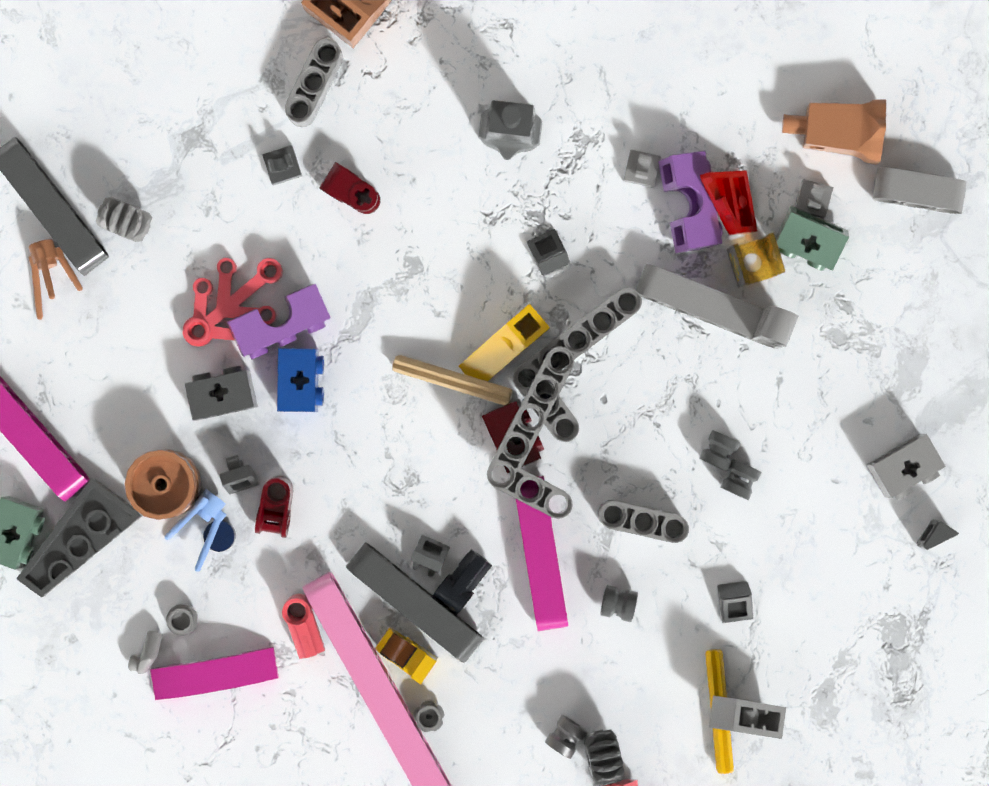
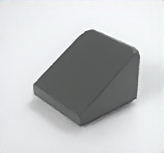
(548, 252)
(935, 534)
(735, 601)

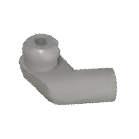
(149, 654)

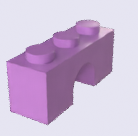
(701, 225)
(305, 312)

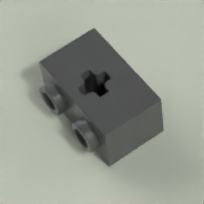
(239, 396)

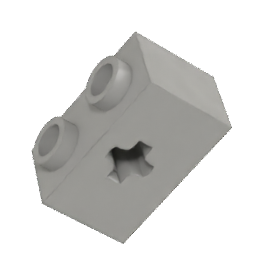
(888, 467)
(747, 717)

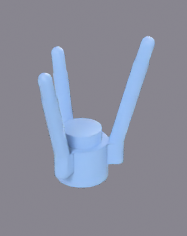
(206, 507)

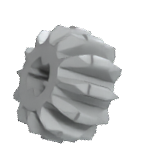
(123, 219)

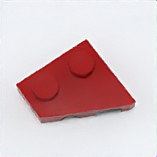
(732, 200)

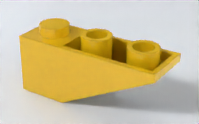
(505, 345)

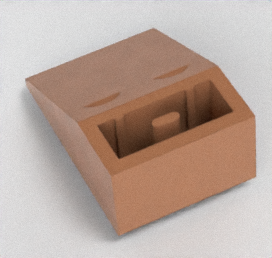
(346, 18)

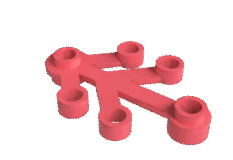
(227, 305)

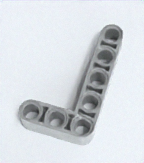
(765, 326)
(592, 336)
(529, 435)

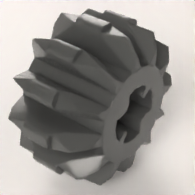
(604, 756)

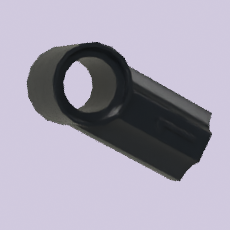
(458, 586)

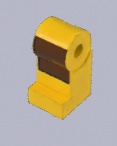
(406, 654)

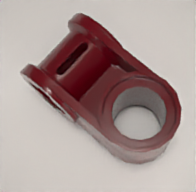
(347, 187)
(275, 509)

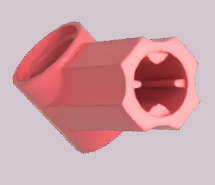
(304, 628)

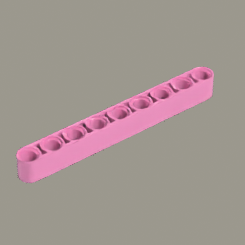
(374, 682)

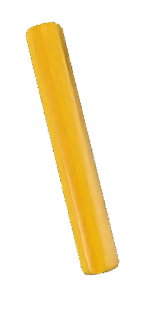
(717, 687)

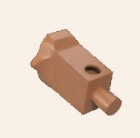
(842, 128)

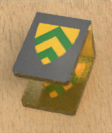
(768, 253)

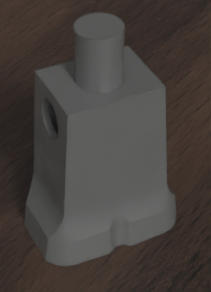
(510, 128)

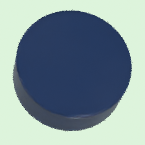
(224, 536)

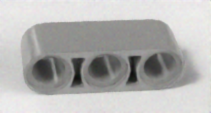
(314, 67)
(919, 190)
(658, 524)

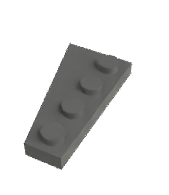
(81, 533)

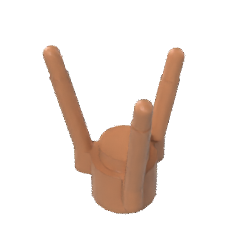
(43, 258)

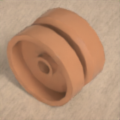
(144, 484)

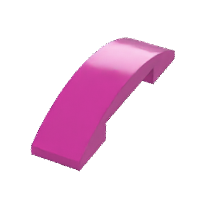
(214, 674)

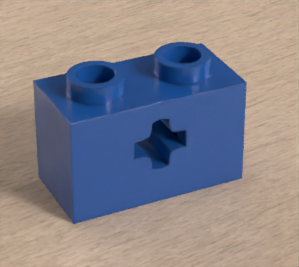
(290, 365)

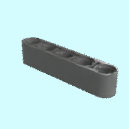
(50, 207)
(414, 602)

